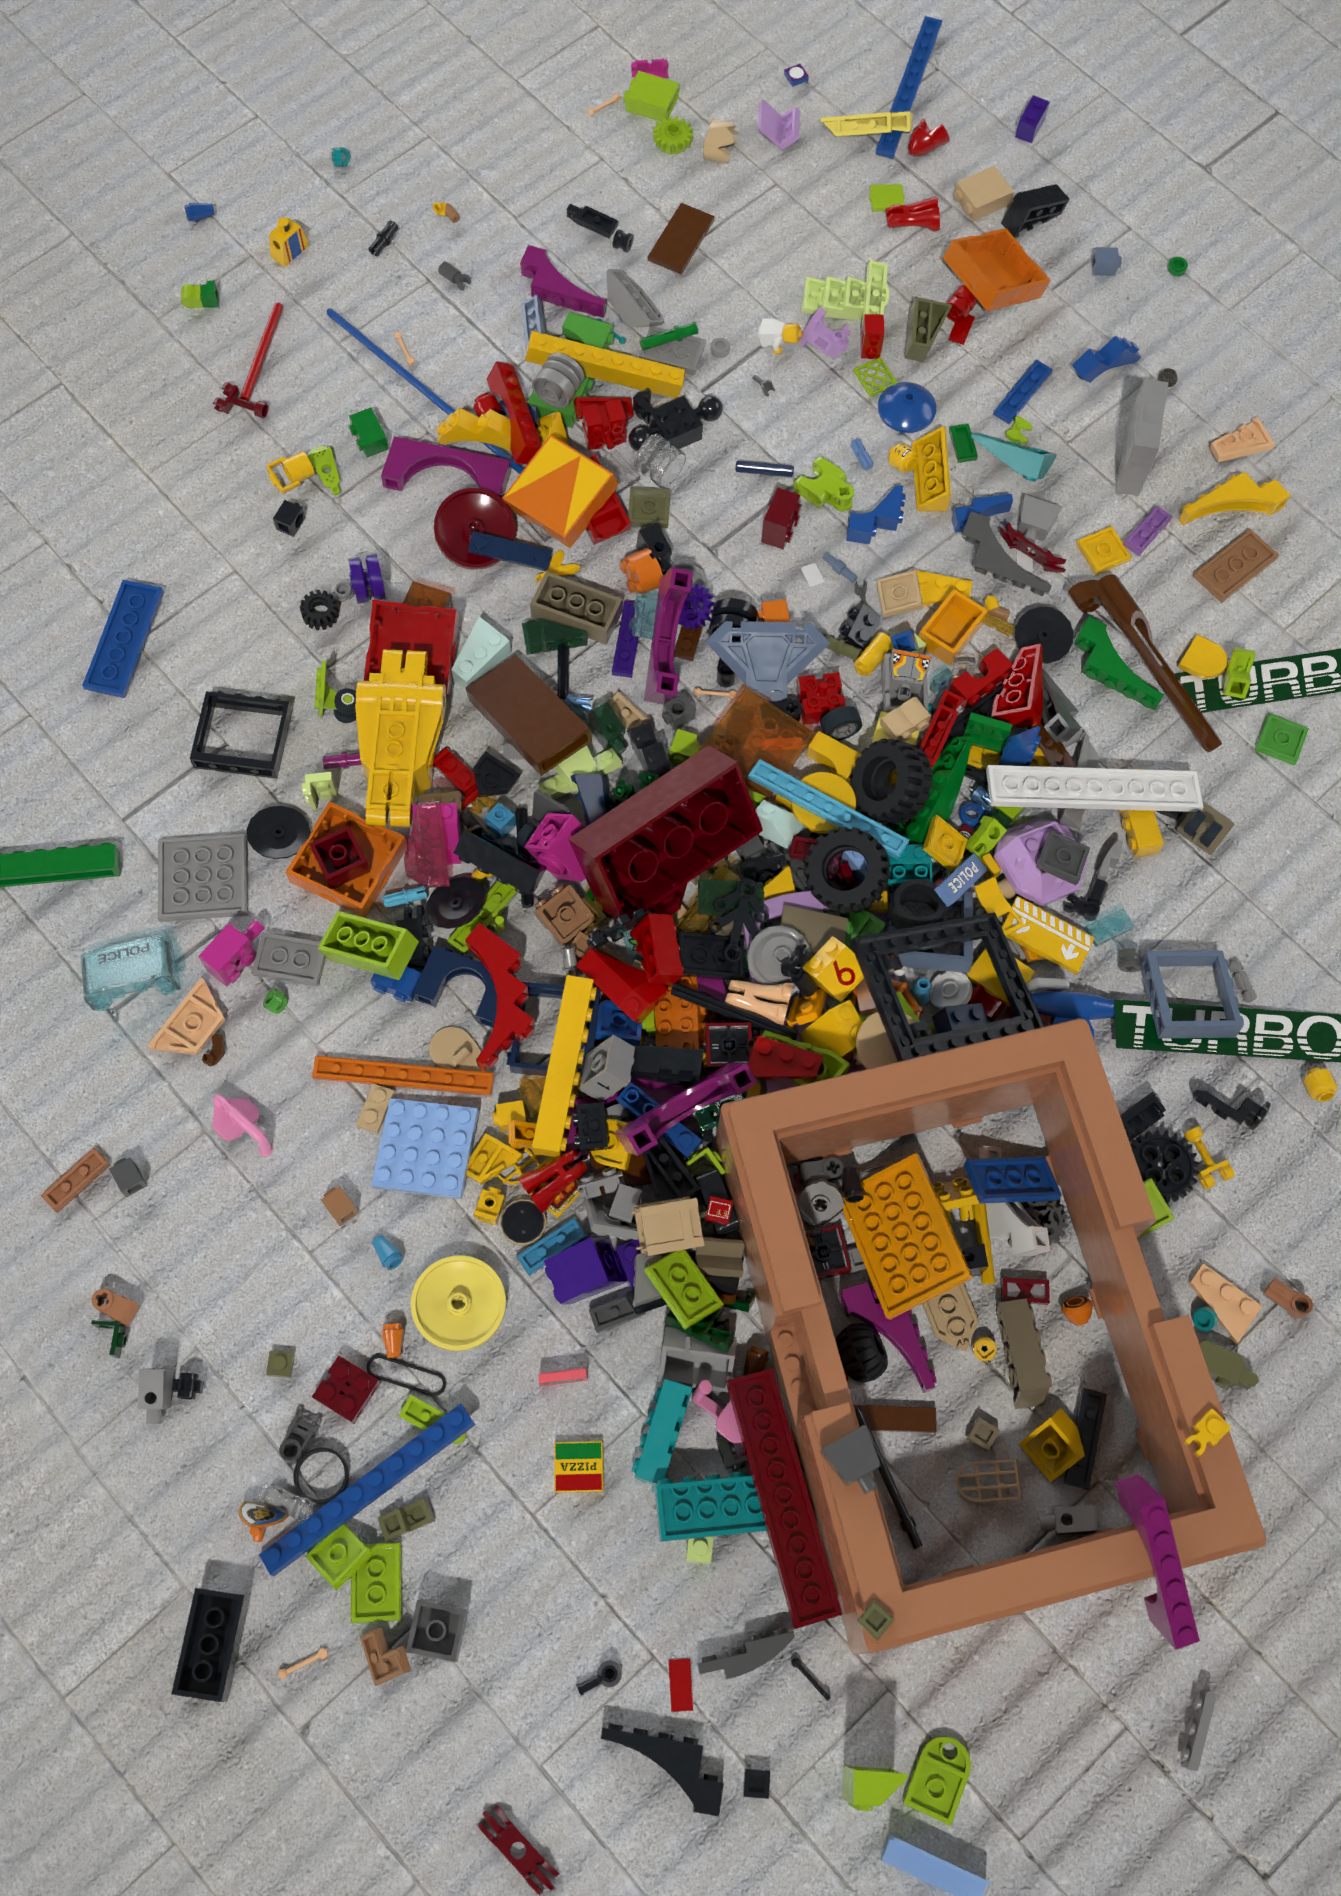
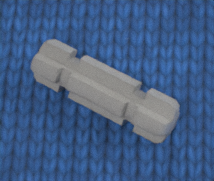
(1242, 981)

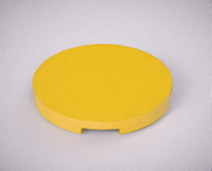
(832, 786)

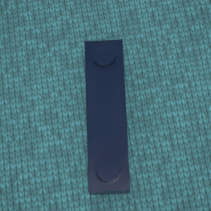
(509, 551)

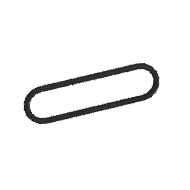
(402, 1384)

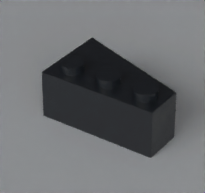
(1034, 206)
(667, 1065)

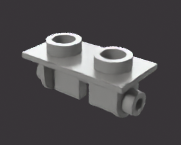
(591, 1183)

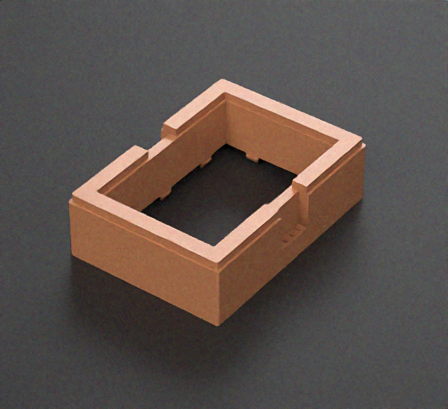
(1109, 1208)

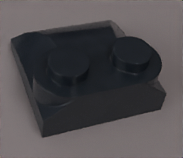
(763, 867)

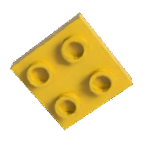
(955, 1195)

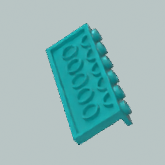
(707, 1507)

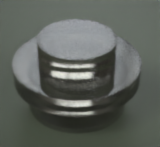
(1168, 375)

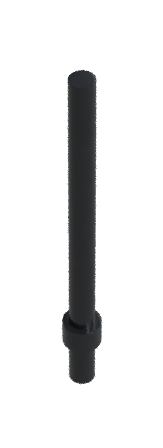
(907, 1522)

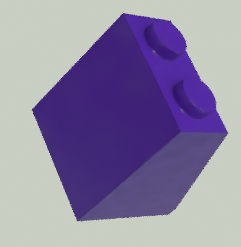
(584, 1270)

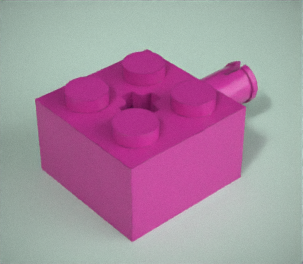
(231, 952)

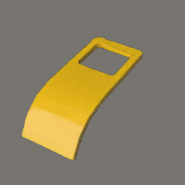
(994, 901)

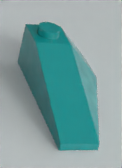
(1028, 461)

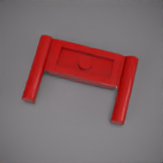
(457, 774)

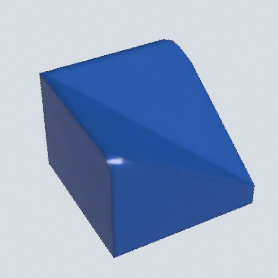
(905, 641)

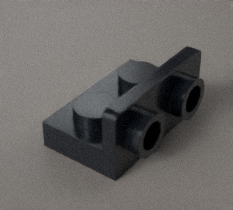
(591, 1127)

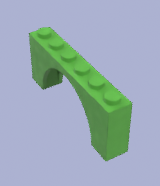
(584, 331)

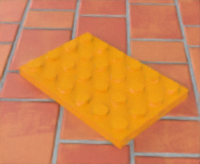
(905, 1237)

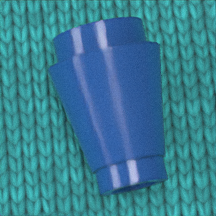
(198, 211)

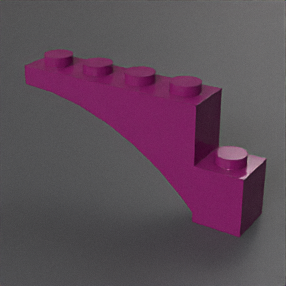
(554, 287)
(900, 1331)

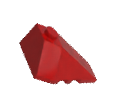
(1022, 694)
(623, 984)

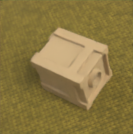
(668, 1225)

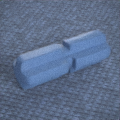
(860, 451)

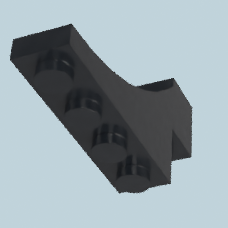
(648, 750)
(678, 1759)

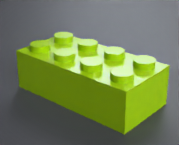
(368, 945)

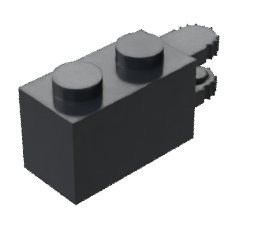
(421, 931)

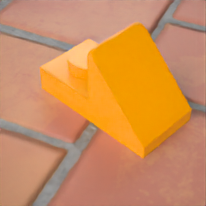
(521, 1134)

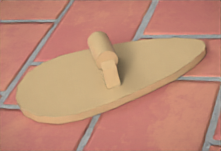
(454, 1050)

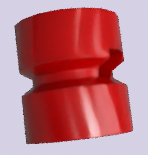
(962, 303)

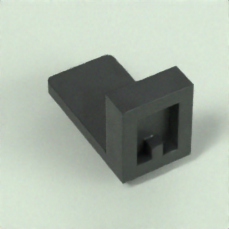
(727, 1451)

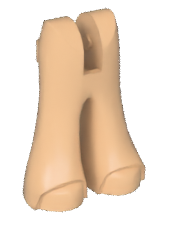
(773, 993)

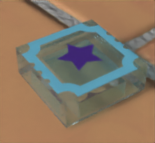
(940, 680)

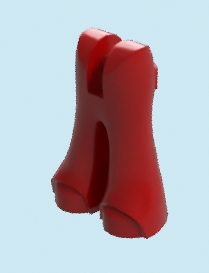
(920, 214)
(545, 1196)

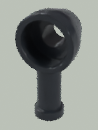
(600, 1678)

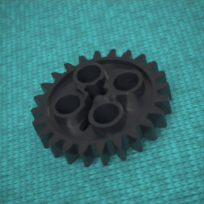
(1182, 1165)

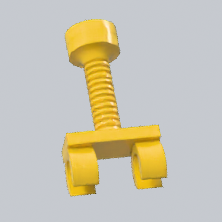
(1206, 1180)

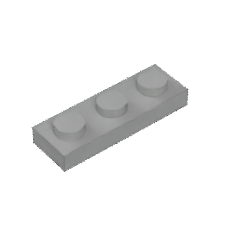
(1197, 1730)

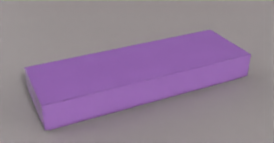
(1147, 530)

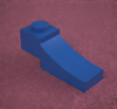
(985, 506)

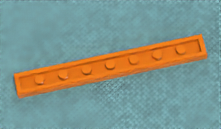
(403, 1075)

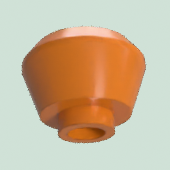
(1077, 1309)

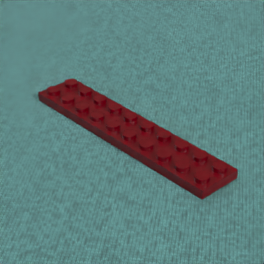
(783, 1499)

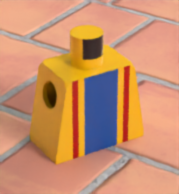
(287, 241)

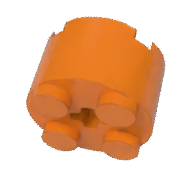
(641, 572)

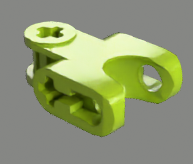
(827, 488)

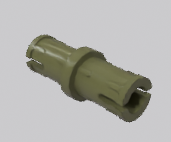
(840, 647)

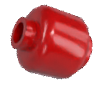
(486, 402)

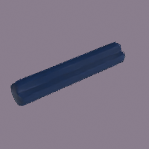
(764, 468)

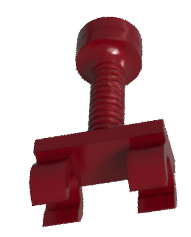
(232, 392)

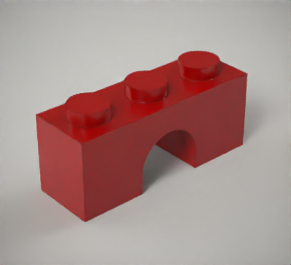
(995, 670)

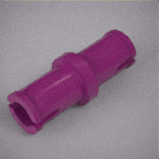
(343, 760)

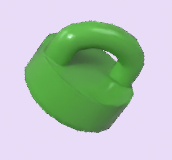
(273, 1001)

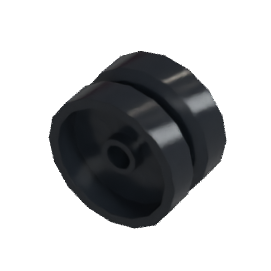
(732, 610)

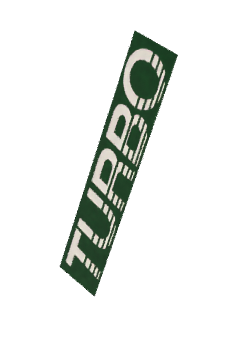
(1271, 681)
(1263, 1035)

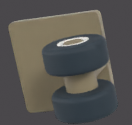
(1205, 828)

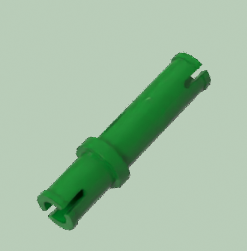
(677, 333)

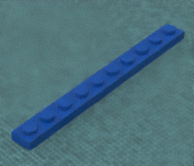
(910, 82)
(366, 1490)

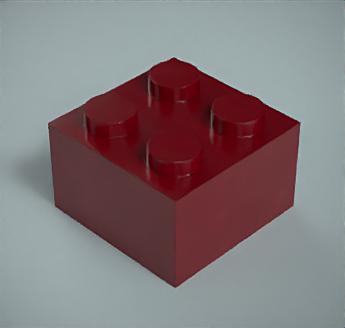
(781, 518)
(339, 857)

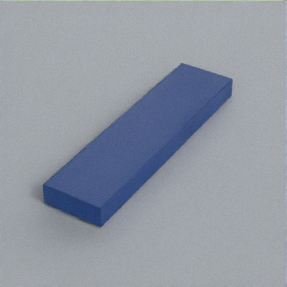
(1022, 392)

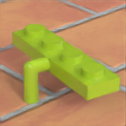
(496, 901)

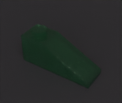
(547, 636)

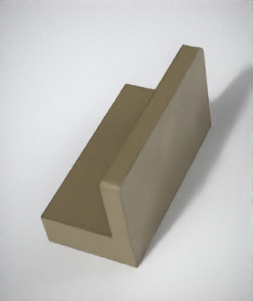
(720, 1257)

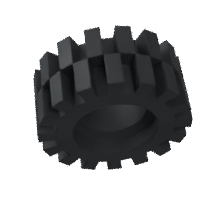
(317, 600)

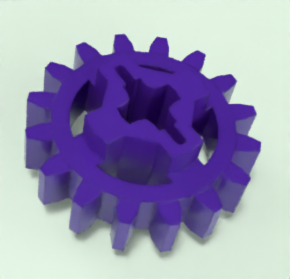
(696, 605)

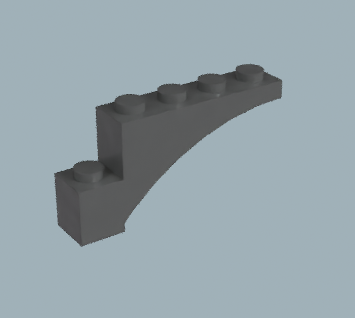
(994, 559)
(1058, 712)

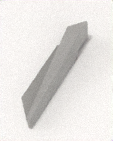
(1086, 758)

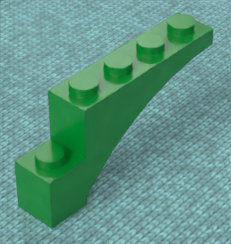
(1109, 669)

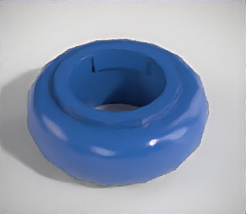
(971, 806)

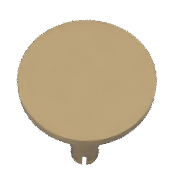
(873, 1043)

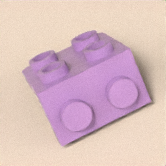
(780, 129)

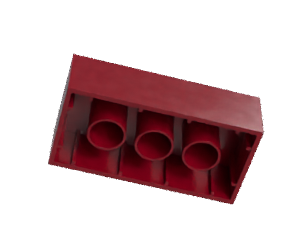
(667, 833)

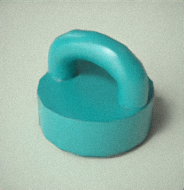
(337, 156)
(1205, 1318)

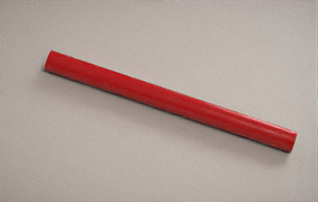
(261, 351)

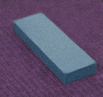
(557, 1241)

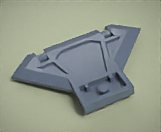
(767, 653)

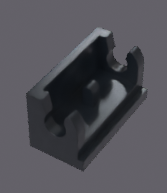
(1142, 1115)
(976, 1259)

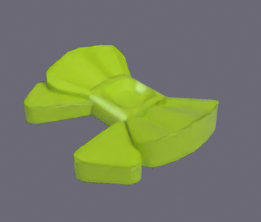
(1014, 433)

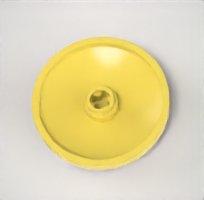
(458, 1303)

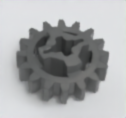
(1054, 1228)

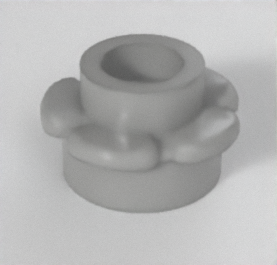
(343, 587)

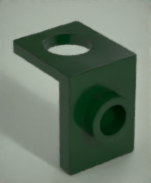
(119, 1336)

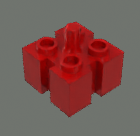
(604, 425)
(819, 696)

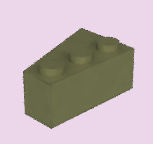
(924, 324)

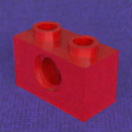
(872, 336)

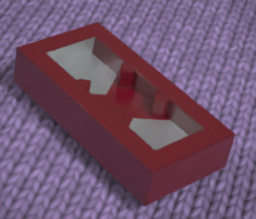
(1034, 1290)

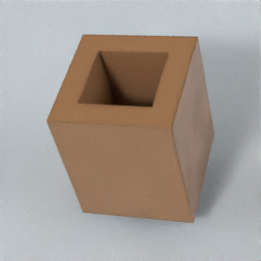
(339, 1205)

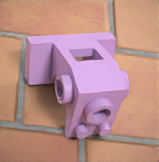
(824, 338)

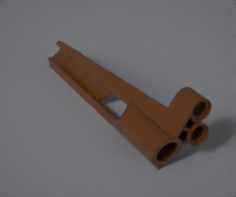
(1114, 596)

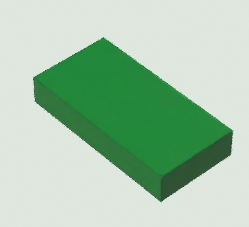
(963, 443)

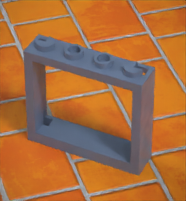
(942, 961)
(1158, 1001)

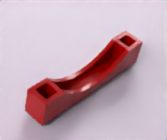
(524, 437)

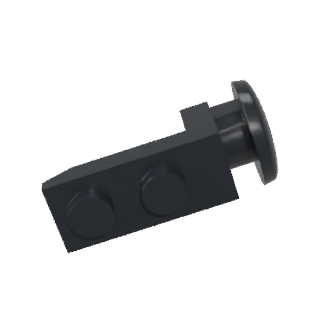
(1247, 1109)

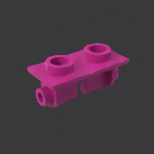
(657, 67)

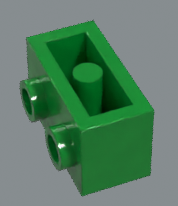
(368, 432)

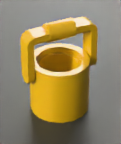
(296, 469)

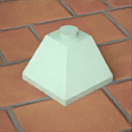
(778, 823)

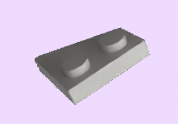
(644, 1288)

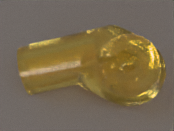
(485, 802)

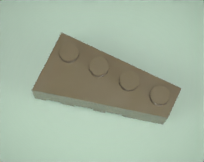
(1023, 1353)

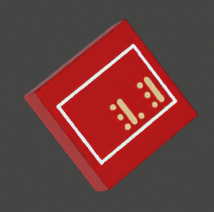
(719, 1210)

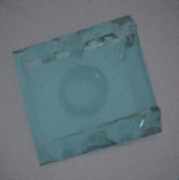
(644, 616)

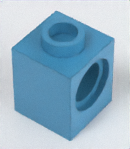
(500, 821)

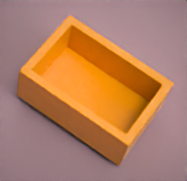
(952, 626)

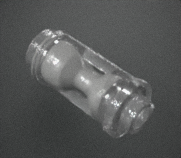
(276, 1497)

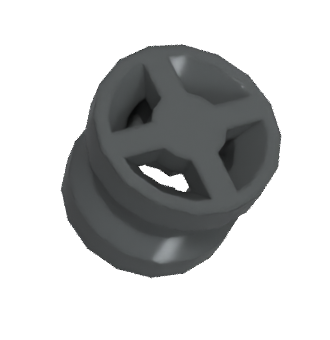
(1130, 960)

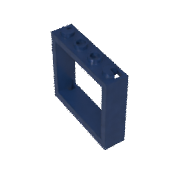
(549, 991)

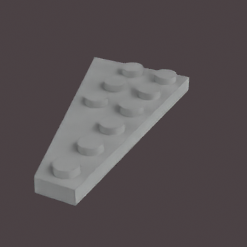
(604, 1225)

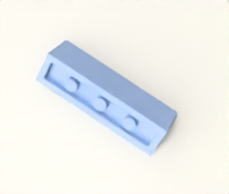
(932, 1869)

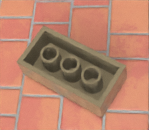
(576, 606)

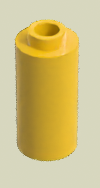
(873, 654)

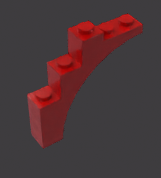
(510, 1020)

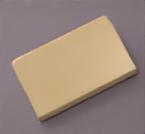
(628, 712)

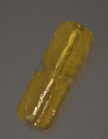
(1002, 626)

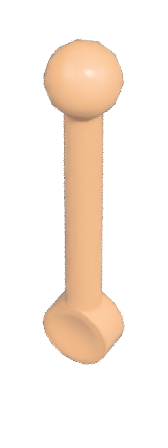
(616, 98)
(410, 360)
(732, 694)
(322, 1654)

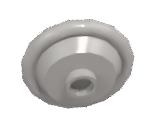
(770, 950)

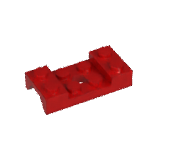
(609, 519)

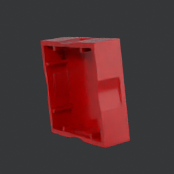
(415, 629)

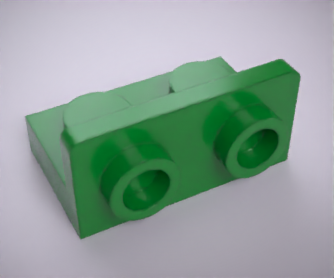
(987, 732)

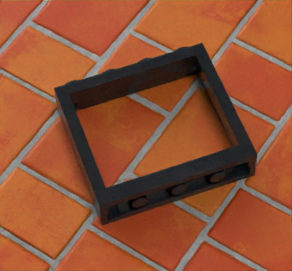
(232, 764)

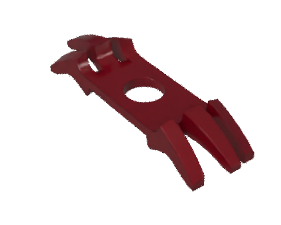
(1046, 559)
(529, 1862)

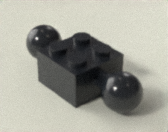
(677, 422)

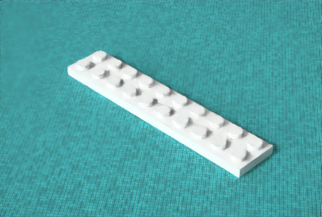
(1094, 788)

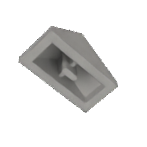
(623, 1203)

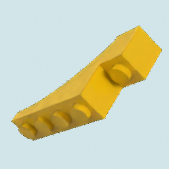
(1237, 494)

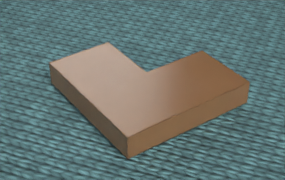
(383, 1663)

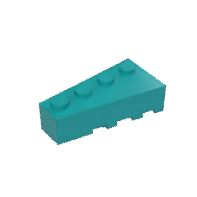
(663, 1432)

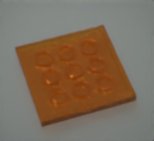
(758, 731)

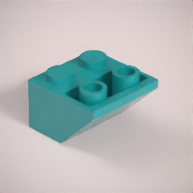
(911, 865)

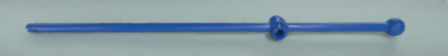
(412, 380)

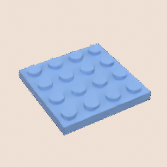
(425, 1148)

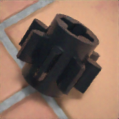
(187, 1386)

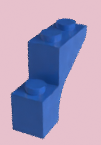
(1114, 354)
(884, 516)

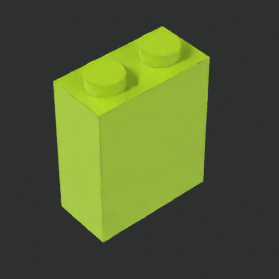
(651, 96)

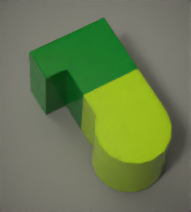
(200, 295)

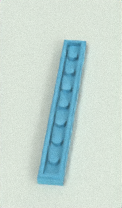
(825, 806)

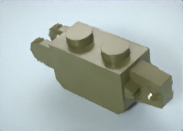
(1227, 1367)

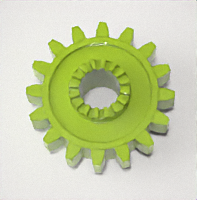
(672, 135)

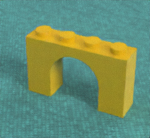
(832, 755)

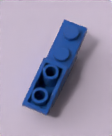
(677, 1136)

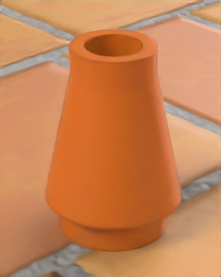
(393, 1338)

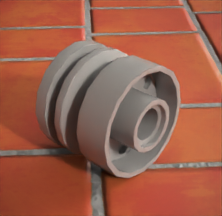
(558, 380)

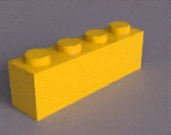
(1142, 831)

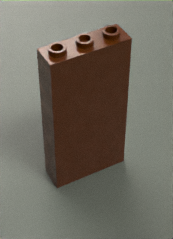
(529, 714)

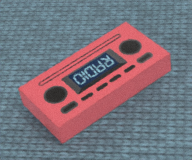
(562, 1377)

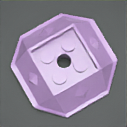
(1018, 857)

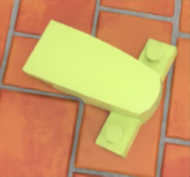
(848, 298)
(579, 763)

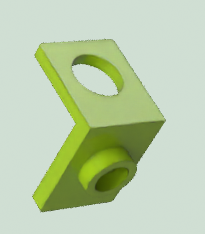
(712, 1157)

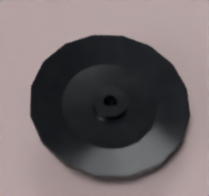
(1047, 628)
(277, 832)
(456, 903)

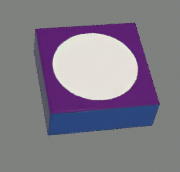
(796, 75)

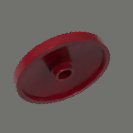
(467, 512)

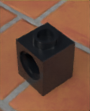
(289, 518)

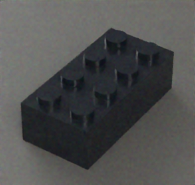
(210, 1645)

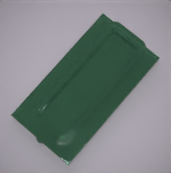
(713, 889)

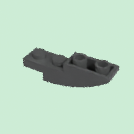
(757, 1653)

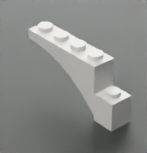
(1013, 1221)

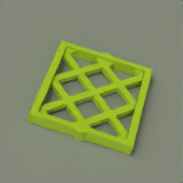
(868, 365)

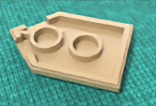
(952, 1317)

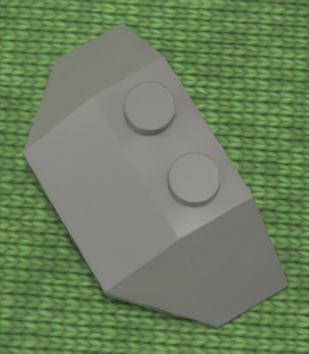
(631, 301)

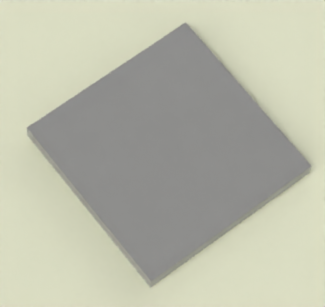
(202, 877)

